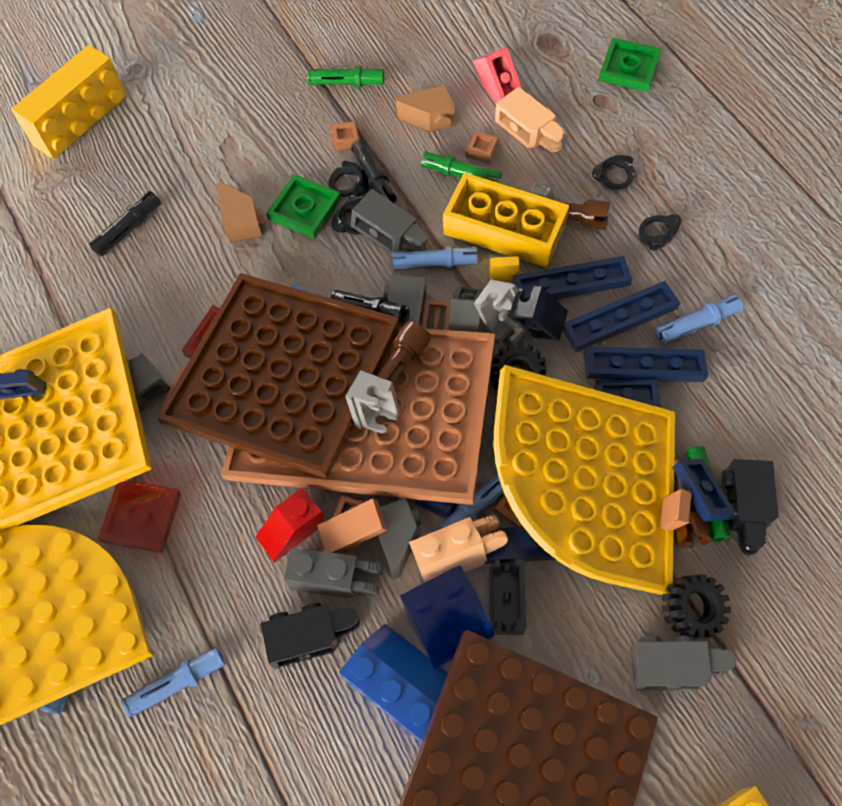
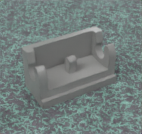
(493, 308)
(370, 399)

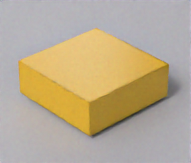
(503, 268)

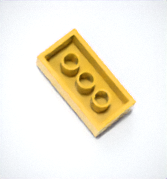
(70, 101)
(505, 219)

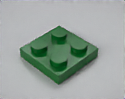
(629, 64)
(303, 206)

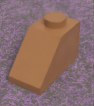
(427, 109)
(239, 214)

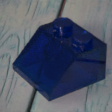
(443, 611)

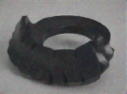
(623, 161)
(359, 188)
(339, 223)
(657, 242)

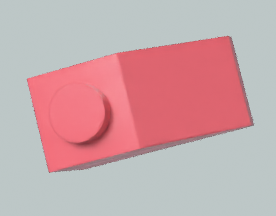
(497, 73)

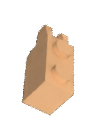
(529, 121)
(457, 545)

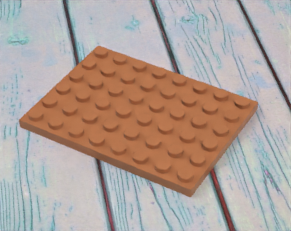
(427, 450)

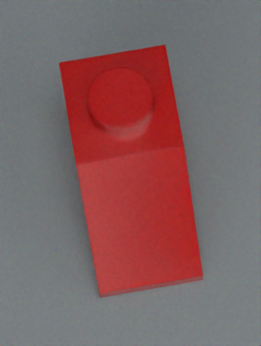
(289, 524)

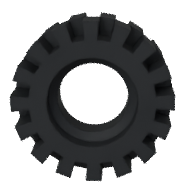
(517, 356)
(713, 606)

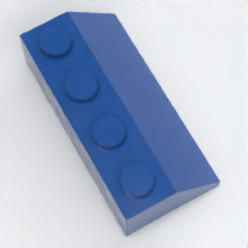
(396, 679)

